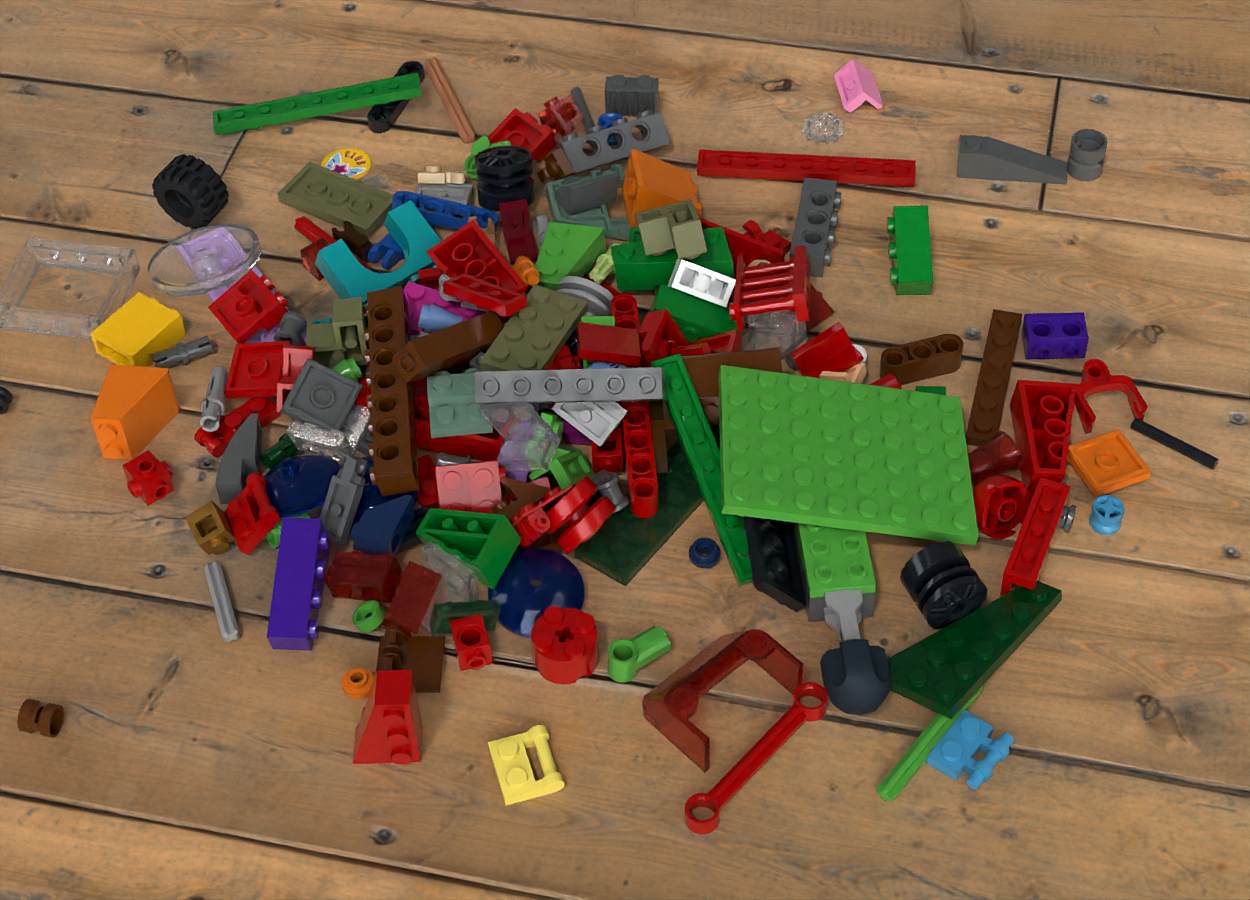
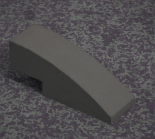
(240, 459)

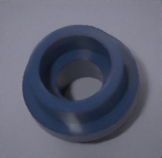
(701, 547)

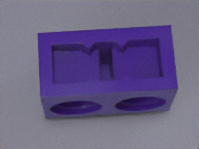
(1054, 335)

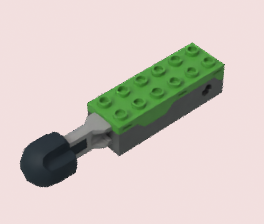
(841, 590)

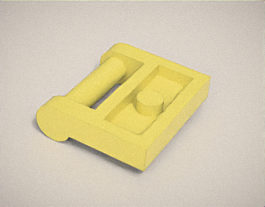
(514, 768)

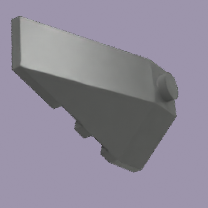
(996, 160)

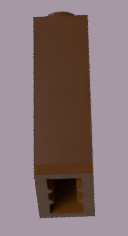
(447, 348)

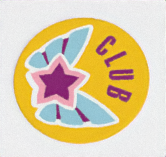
(348, 162)

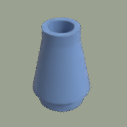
(436, 318)

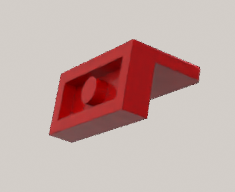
(826, 352)

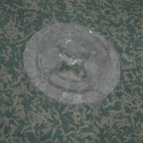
(815, 122)

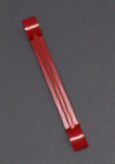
(755, 758)

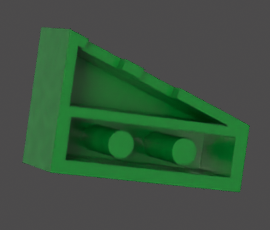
(910, 250)
(692, 314)
(475, 539)

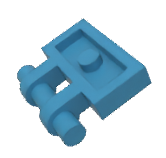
(962, 743)

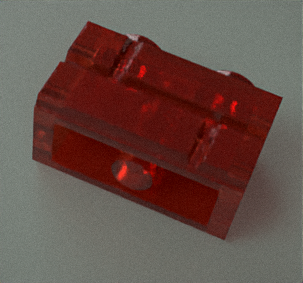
(364, 576)

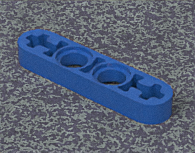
(445, 210)

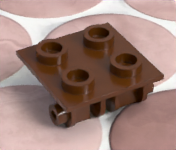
(416, 653)

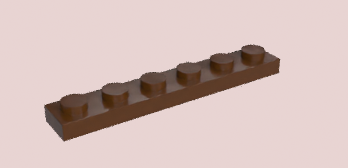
(993, 377)

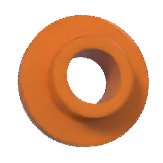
(357, 690)

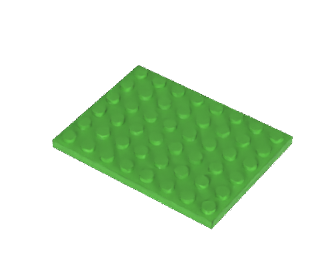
(844, 455)

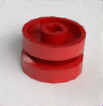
(579, 518)

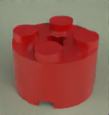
(565, 644)

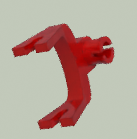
(1098, 379)

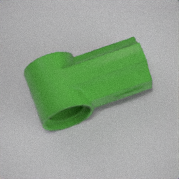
(630, 655)

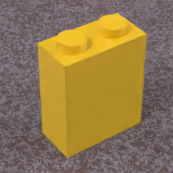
(138, 331)

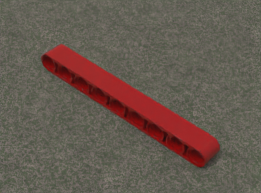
(637, 427)

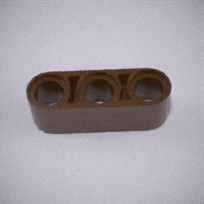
(922, 358)

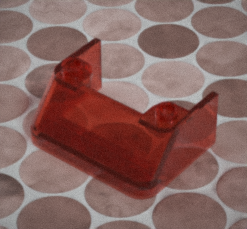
(678, 696)

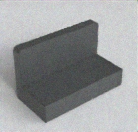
(588, 193)

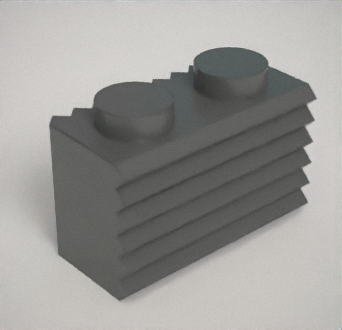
(631, 95)

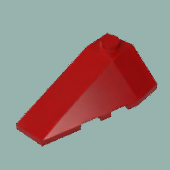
(473, 254)

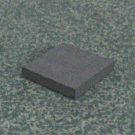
(321, 396)

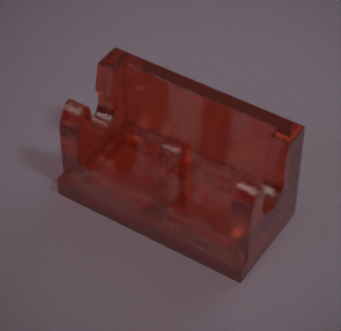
(412, 598)

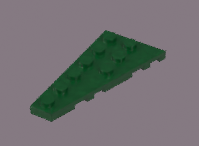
(960, 658)

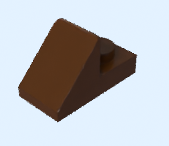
(521, 495)

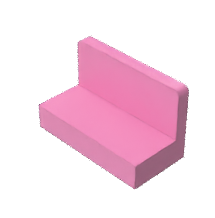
(856, 86)

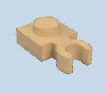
(436, 175)

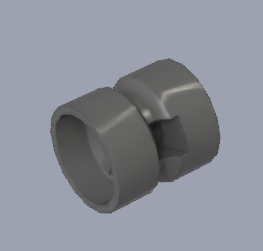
(1087, 155)

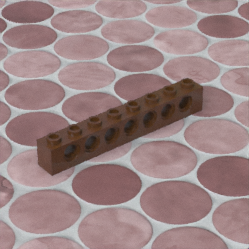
(391, 397)

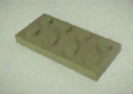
(337, 198)
(535, 333)

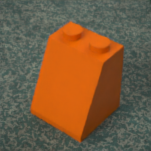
(655, 184)
(132, 409)

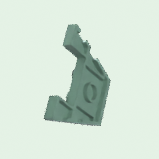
(596, 216)

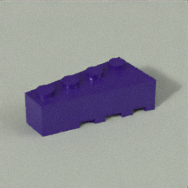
(298, 584)

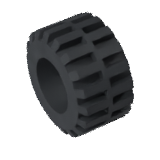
(190, 191)

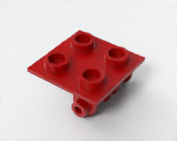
(532, 520)

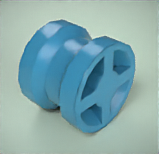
(1106, 515)

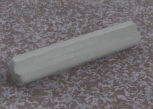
(221, 601)

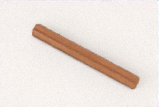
(450, 100)

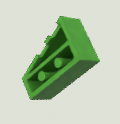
(568, 252)

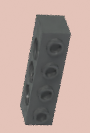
(653, 136)
(815, 221)

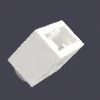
(701, 282)

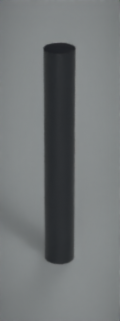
(1174, 443)

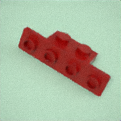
(747, 246)

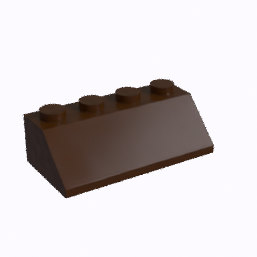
(704, 376)

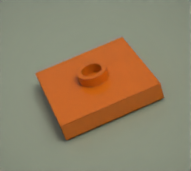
(1107, 463)

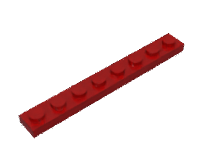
(797, 167)

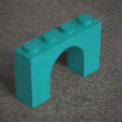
(353, 280)

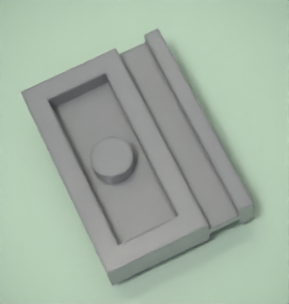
(452, 192)
(592, 419)

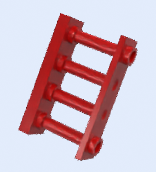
(795, 288)

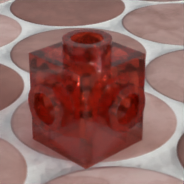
(560, 114)

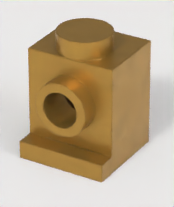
(210, 528)

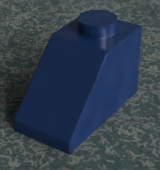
(384, 526)

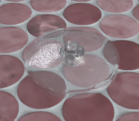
(204, 259)

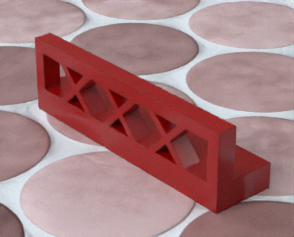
(1035, 535)

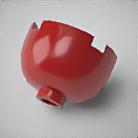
(1000, 505)

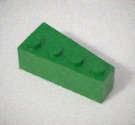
(644, 272)

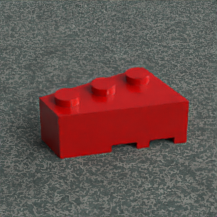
(390, 721)

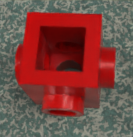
(149, 483)

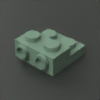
(454, 406)

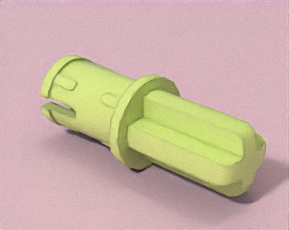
(603, 267)

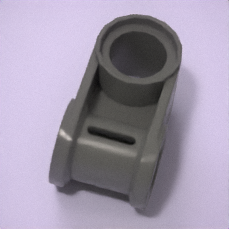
(608, 486)

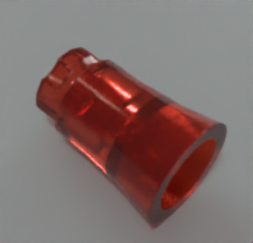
(994, 457)

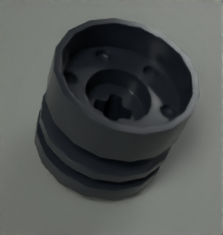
(504, 176)
(943, 584)

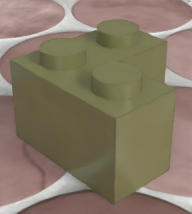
(672, 227)
(342, 337)

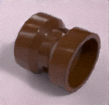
(41, 718)

